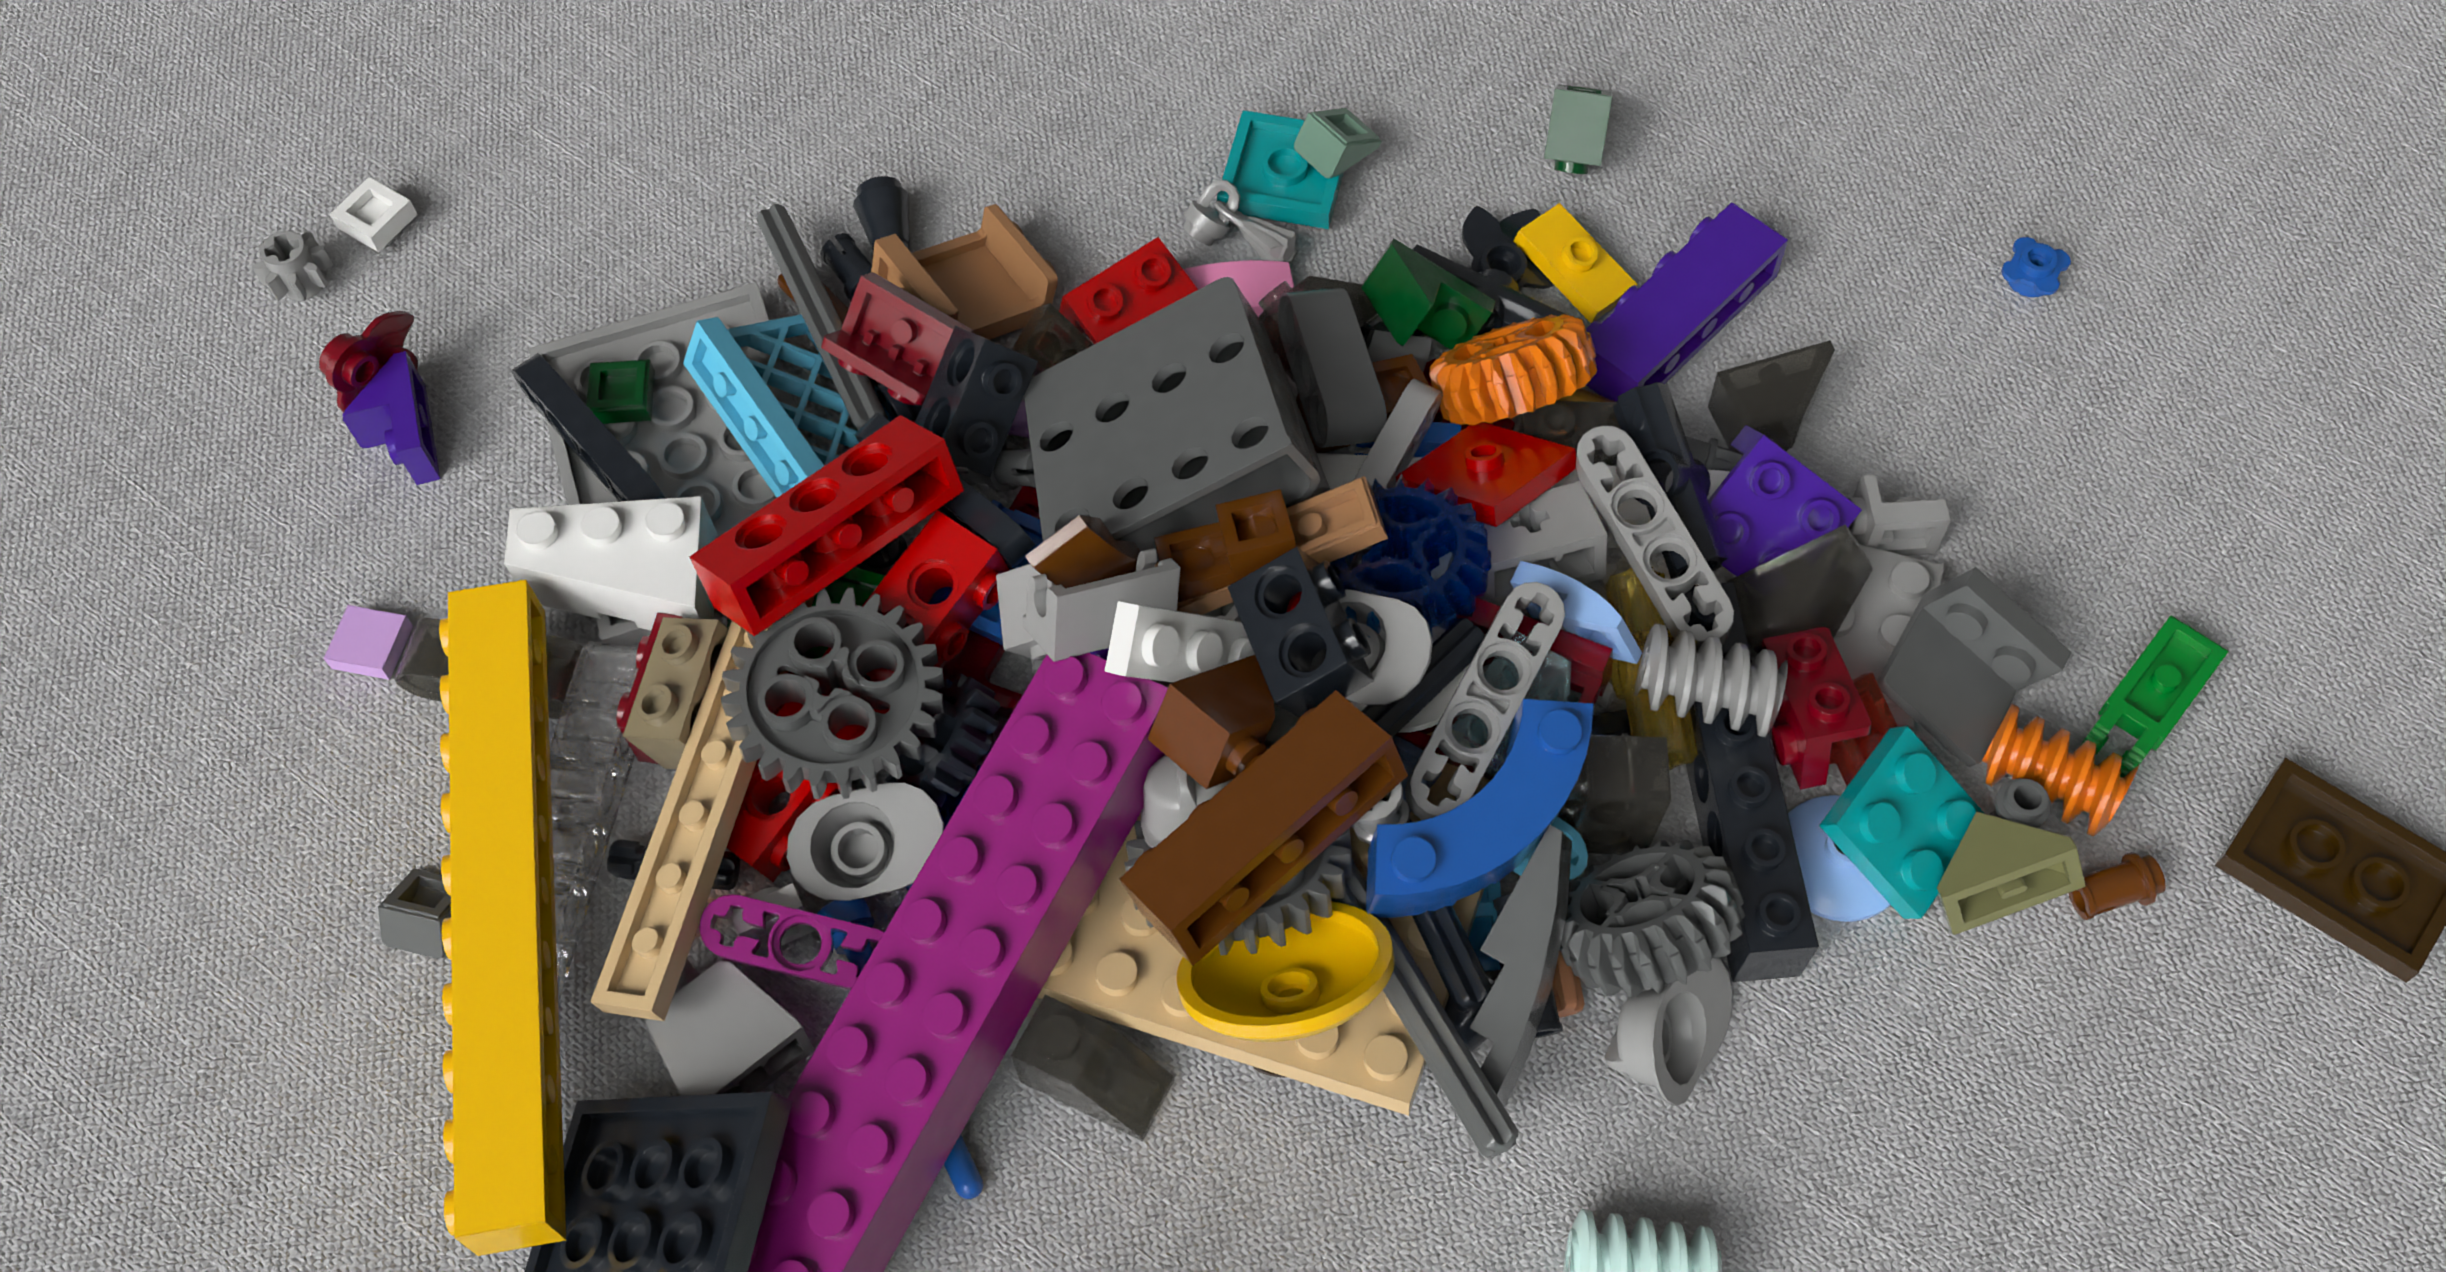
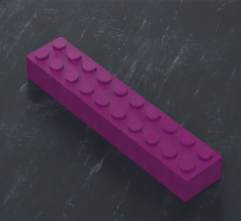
(958, 969)

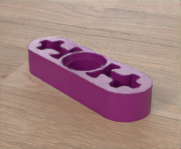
(755, 915)

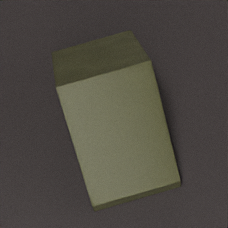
(2005, 870)

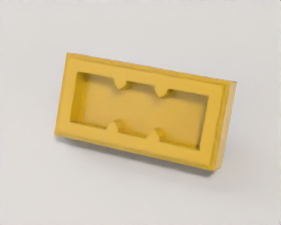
(1574, 262)

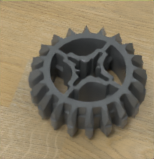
(1651, 918)

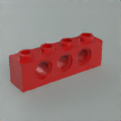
(827, 524)

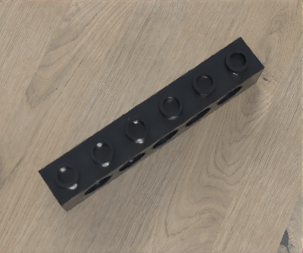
(1748, 825)

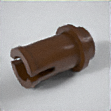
(2119, 885)

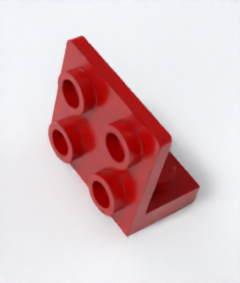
(1127, 292)

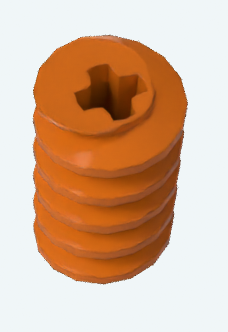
(2061, 773)

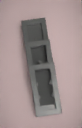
(1528, 943)

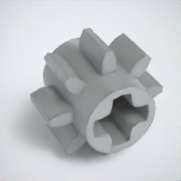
(292, 265)

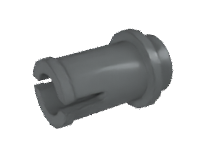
(2022, 802)

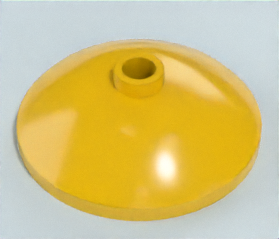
(1295, 987)

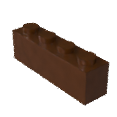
(1264, 826)

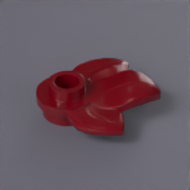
(355, 360)

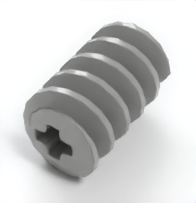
(1711, 679)

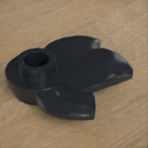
(1493, 246)

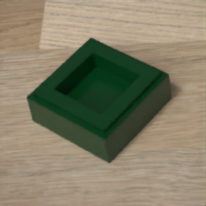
(621, 391)

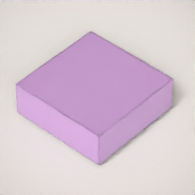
(368, 642)

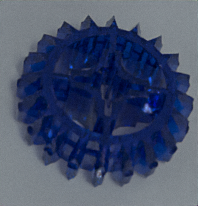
(1420, 532)

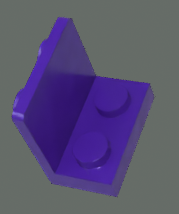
(1772, 504)

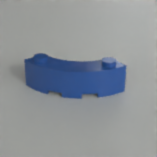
(1490, 835)

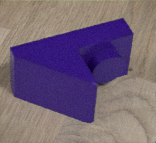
(397, 413)

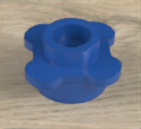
(2034, 268)

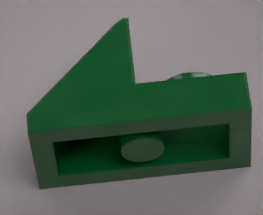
(1422, 296)

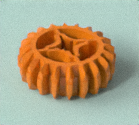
(1514, 369)

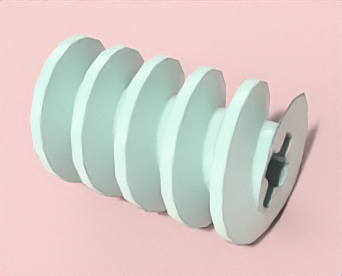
(1641, 1252)

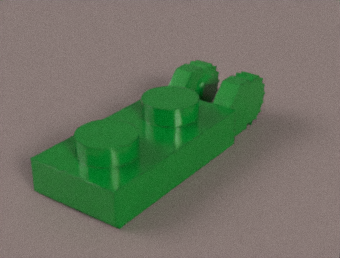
(2157, 690)

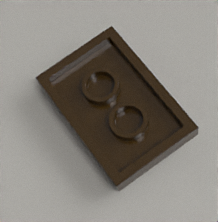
(2342, 869)

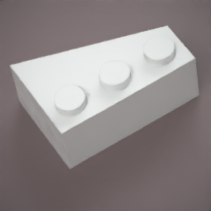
(613, 557)

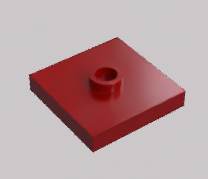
(1493, 469)

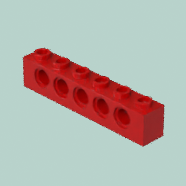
(937, 558)

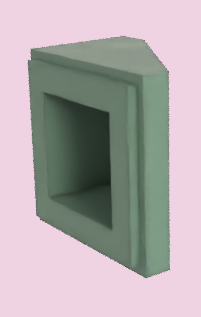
(1334, 141)

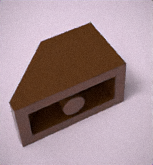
(1215, 721)

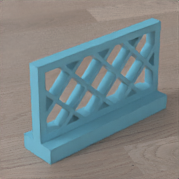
(750, 410)

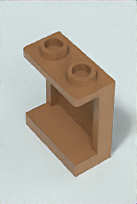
(979, 279)

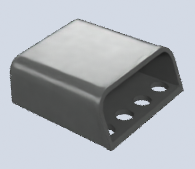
(1167, 422)

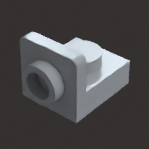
(1898, 526)

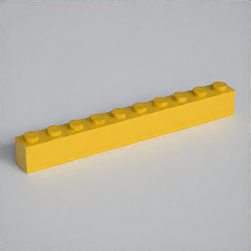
(500, 926)

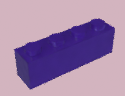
(1684, 302)

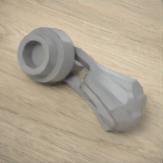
(1206, 224)

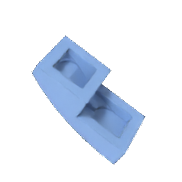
(1585, 611)

